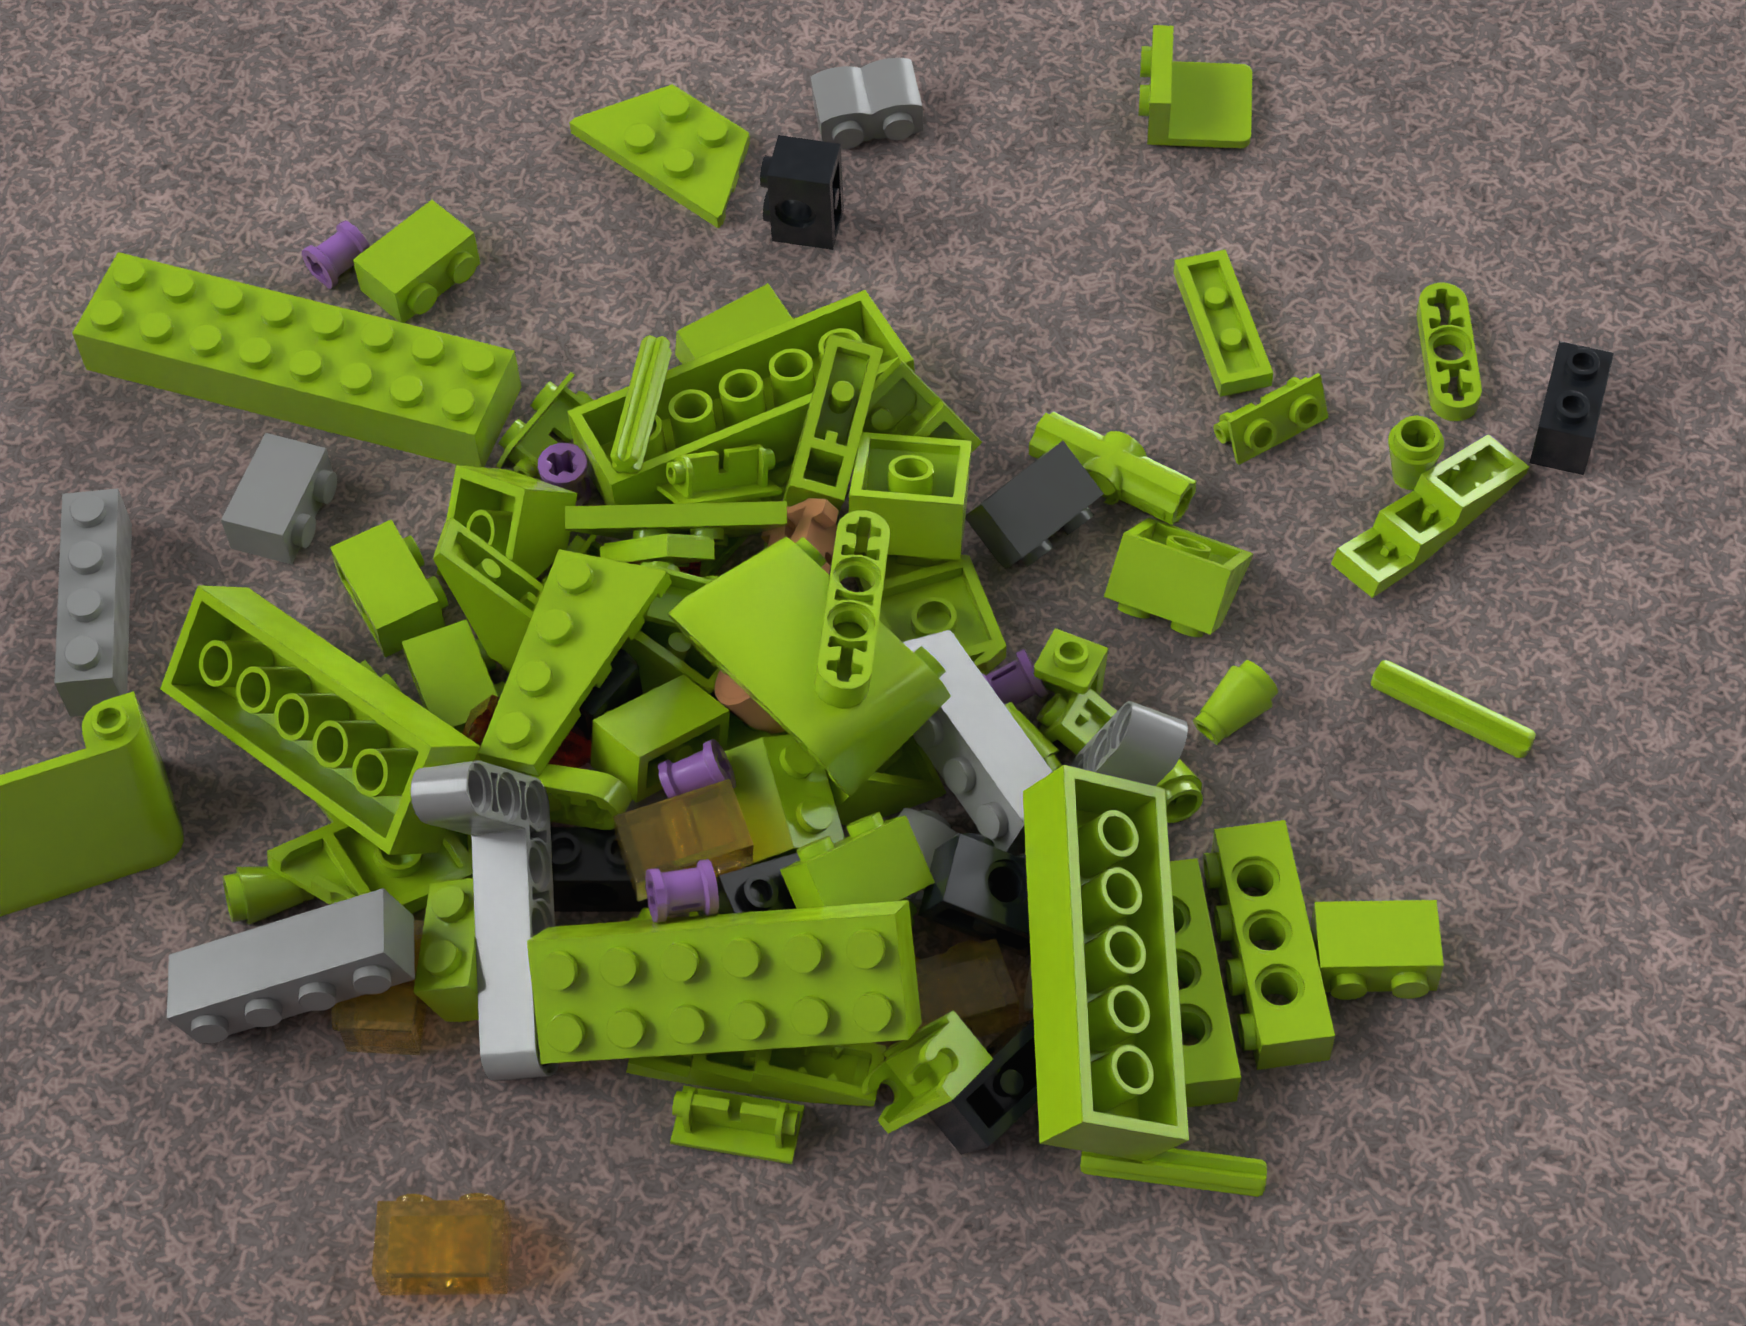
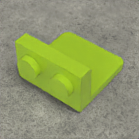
(1193, 100)

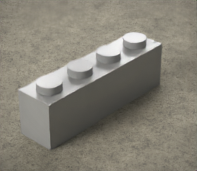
(93, 599)
(979, 746)
(291, 967)

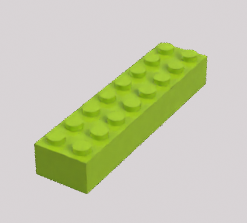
(299, 360)

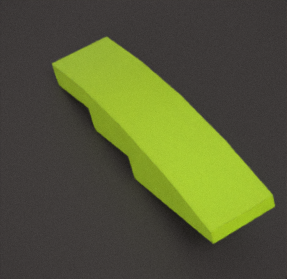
(1429, 516)
(795, 1074)

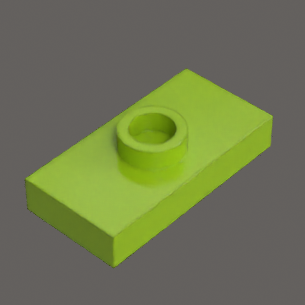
(665, 547)

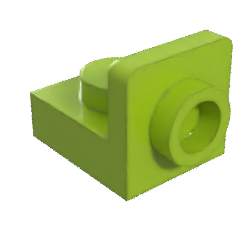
(1071, 664)
(1074, 718)

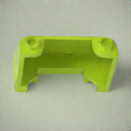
(765, 634)
(87, 811)

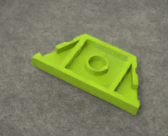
(672, 146)
(699, 519)
(940, 596)
(343, 864)

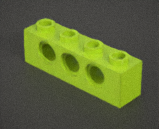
(1264, 859)
(1212, 1063)

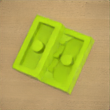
(909, 407)

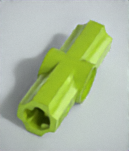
(1118, 467)

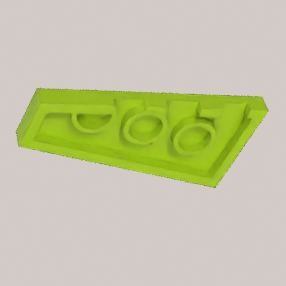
(566, 651)

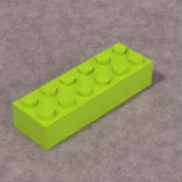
(731, 398)
(311, 715)
(1103, 966)
(725, 982)

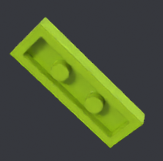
(1223, 323)

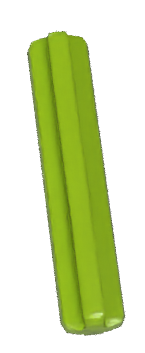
(641, 404)
(1453, 709)
(1184, 1169)

